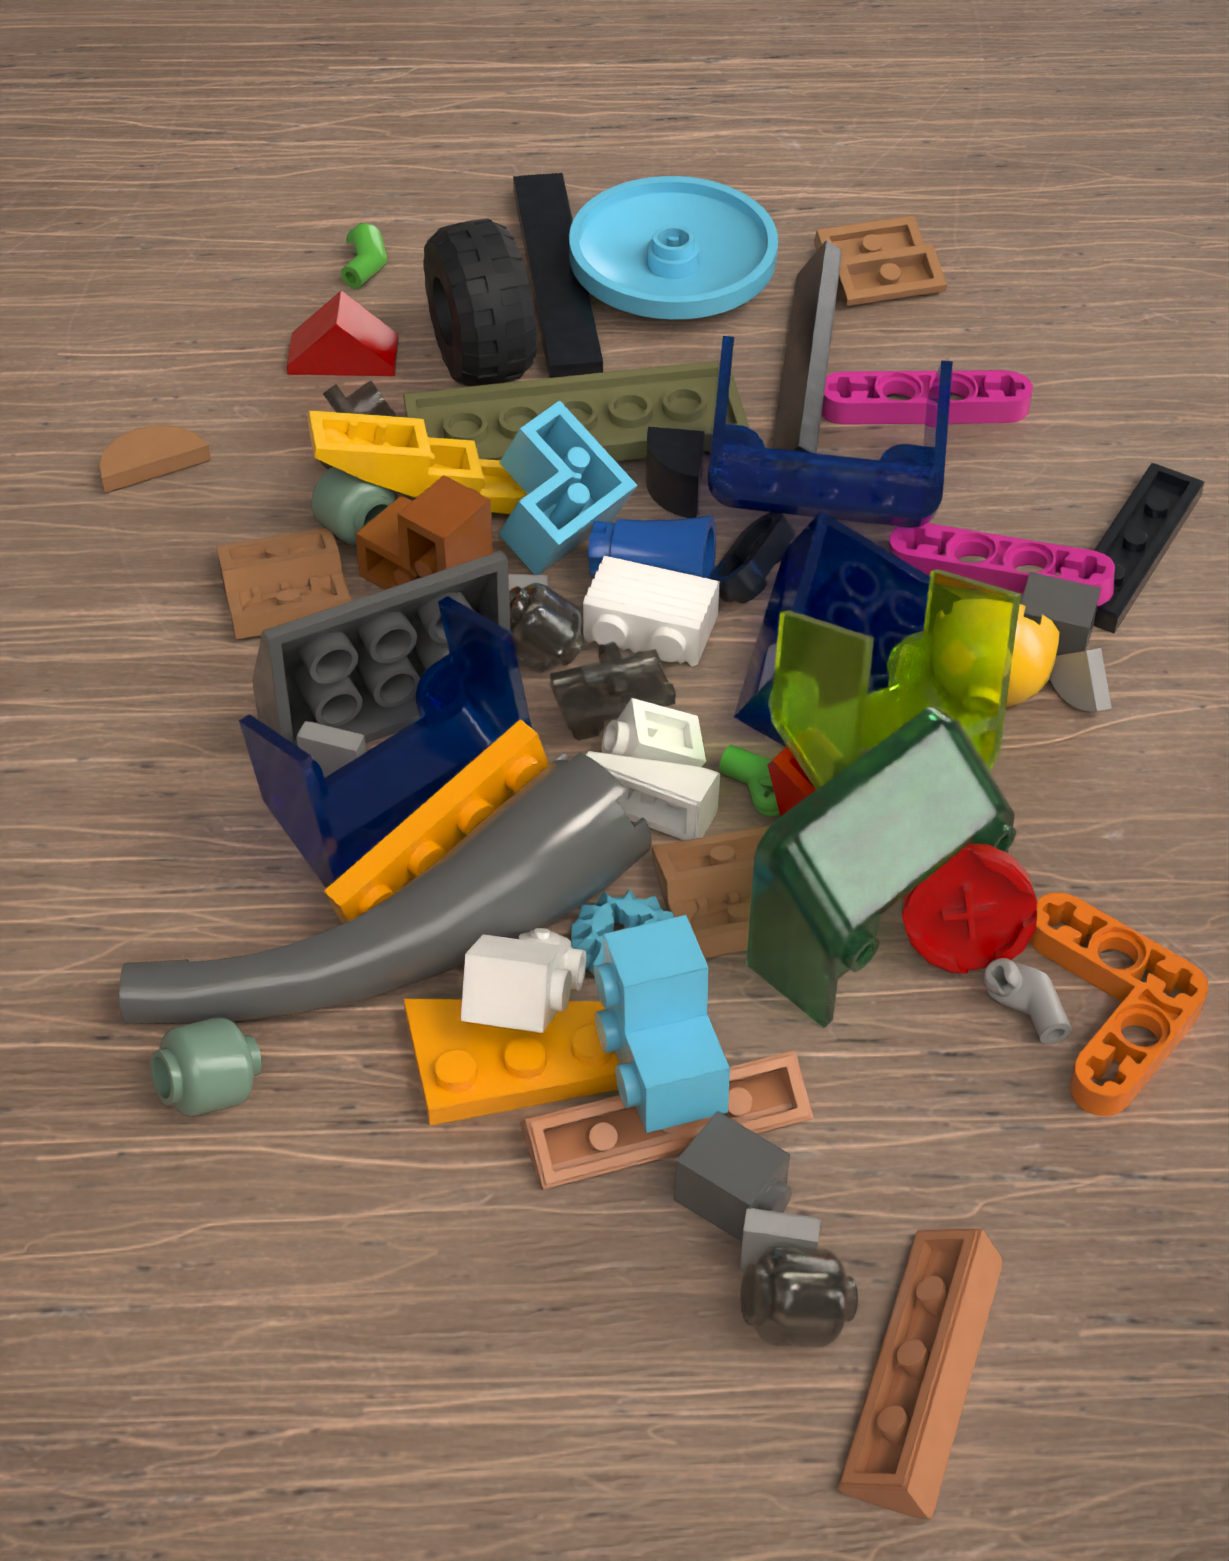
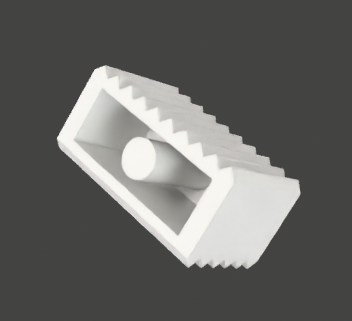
(650, 610)

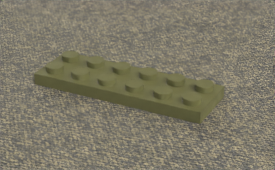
(609, 405)

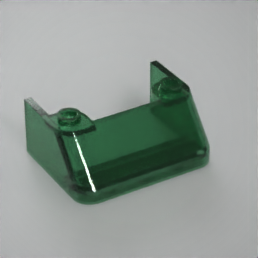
(860, 849)

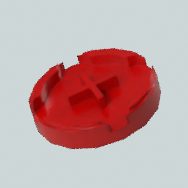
(972, 910)

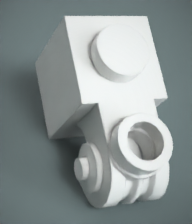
(520, 979)

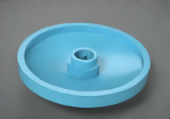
(673, 247)

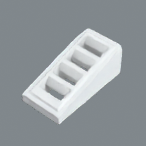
(668, 795)

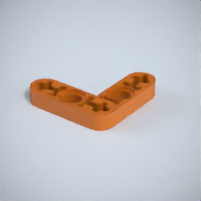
(1141, 1004)

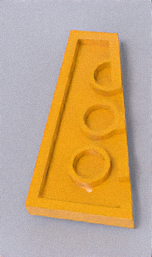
(439, 822)
(496, 1069)

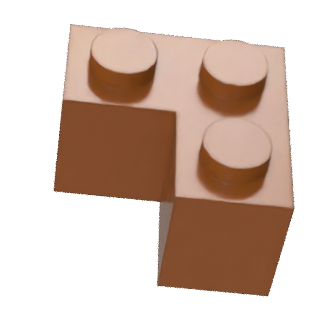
(425, 535)

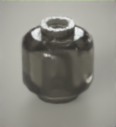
(544, 627)
(798, 1296)

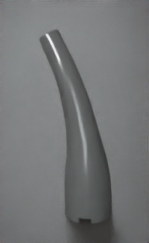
(511, 874)

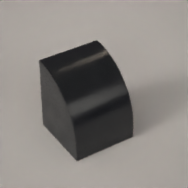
(675, 469)

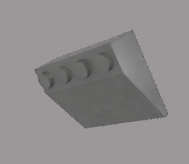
(365, 657)

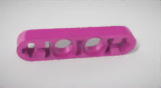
(1003, 400)
(1003, 554)

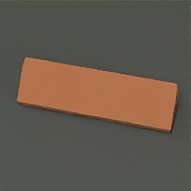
(610, 1137)
(923, 1372)

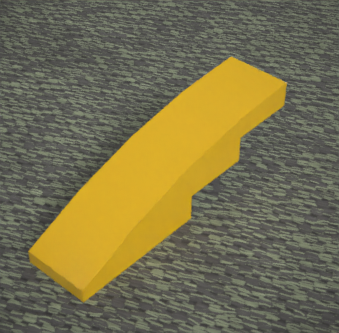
(404, 459)

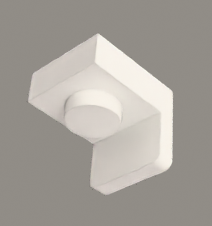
(655, 734)

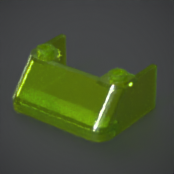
(953, 664)

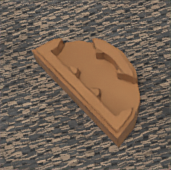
(150, 454)

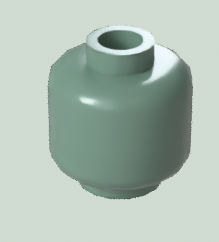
(347, 503)
(205, 1066)

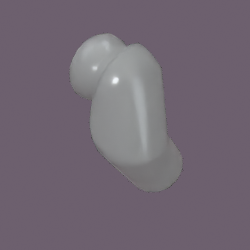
(1029, 993)

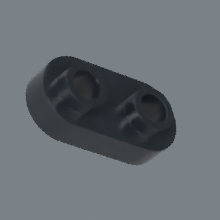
(752, 557)

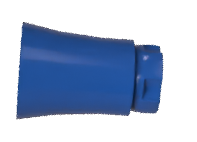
(668, 544)

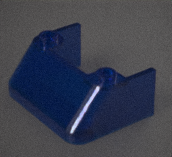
(892, 491)
(462, 710)

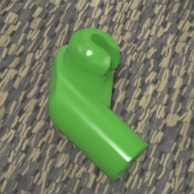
(370, 255)
(754, 772)

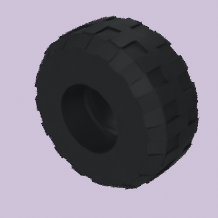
(480, 302)

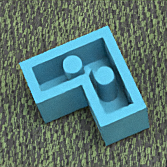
(567, 486)
(660, 1024)

